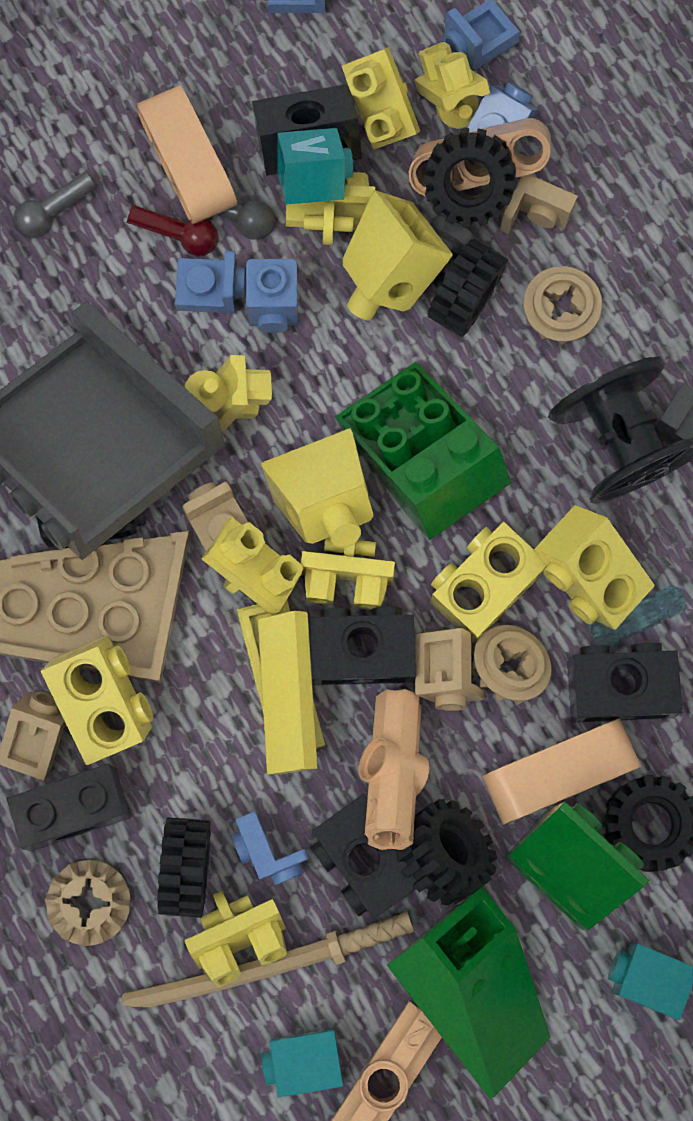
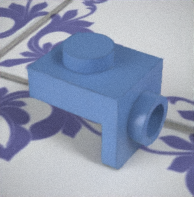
(480, 33)
(502, 106)
(272, 294)
(254, 846)

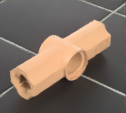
(393, 770)
(401, 1051)

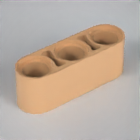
(186, 154)
(468, 176)
(561, 771)

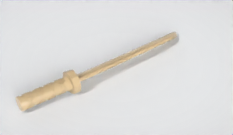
(334, 947)

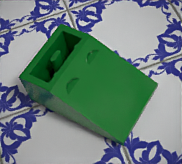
(425, 450)
(577, 865)
(476, 990)

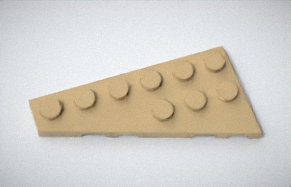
(118, 590)

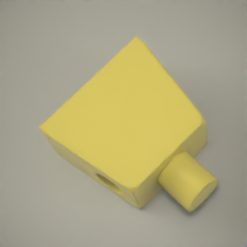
(392, 256)
(322, 489)

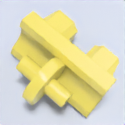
(450, 84)
(381, 98)
(335, 214)
(232, 390)
(252, 565)
(369, 574)
(233, 929)

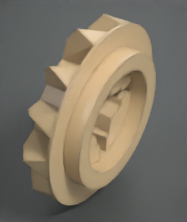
(555, 284)
(510, 643)
(103, 922)

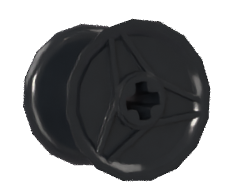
(624, 428)

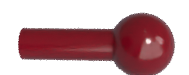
(196, 238)

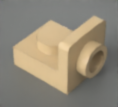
(542, 201)
(209, 509)
(445, 669)
(32, 735)

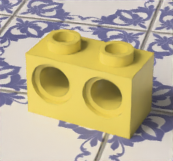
(593, 568)
(496, 589)
(84, 702)

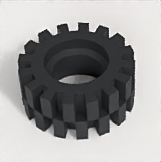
(464, 207)
(467, 287)
(665, 794)
(464, 864)
(184, 867)

